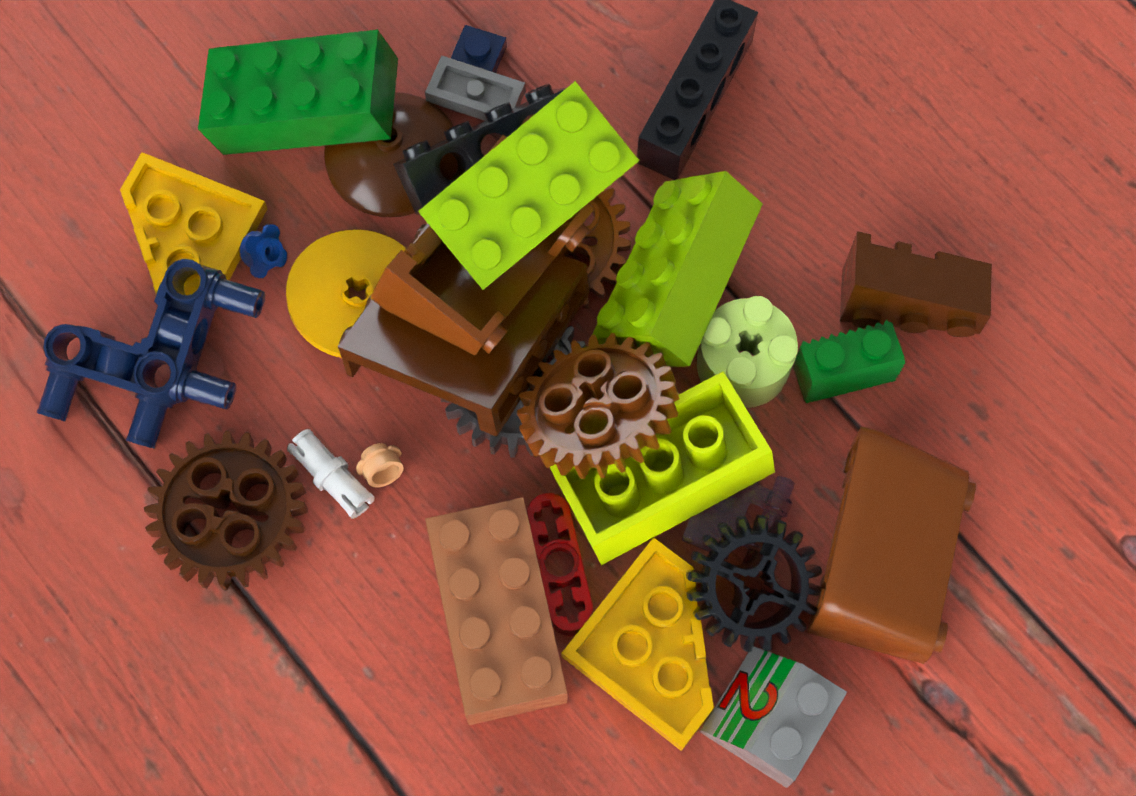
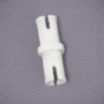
(330, 473)

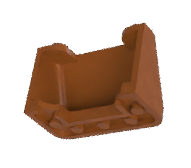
(441, 297)
(892, 549)

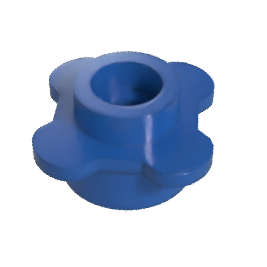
(254, 254)

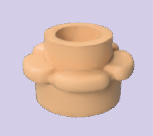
(380, 464)

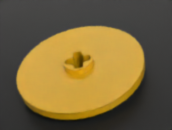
(322, 278)

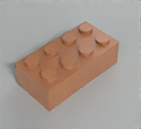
(496, 611)

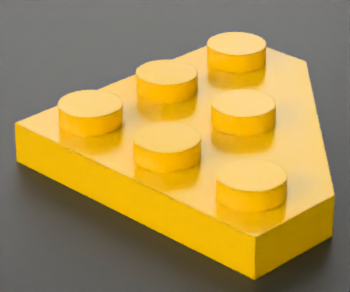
(187, 218)
(649, 646)

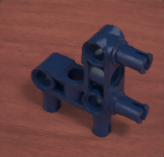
(173, 339)

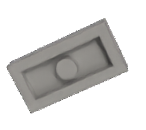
(471, 88)

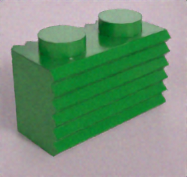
(848, 362)

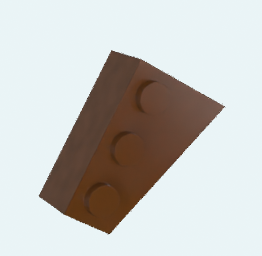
(914, 289)

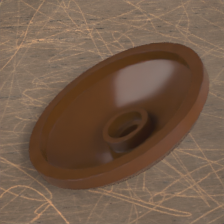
(365, 170)

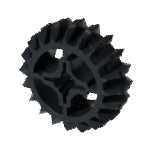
(793, 600)

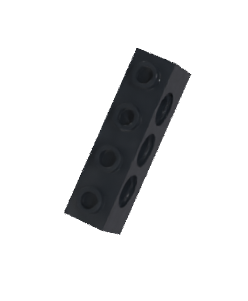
(696, 88)
(420, 167)

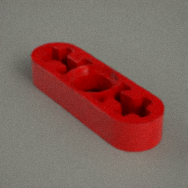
(564, 526)

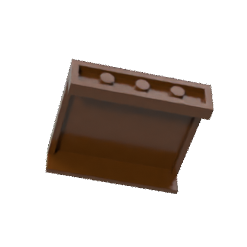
(481, 381)

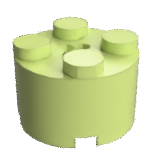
(756, 328)

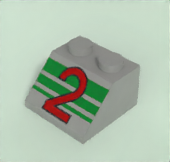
(773, 714)

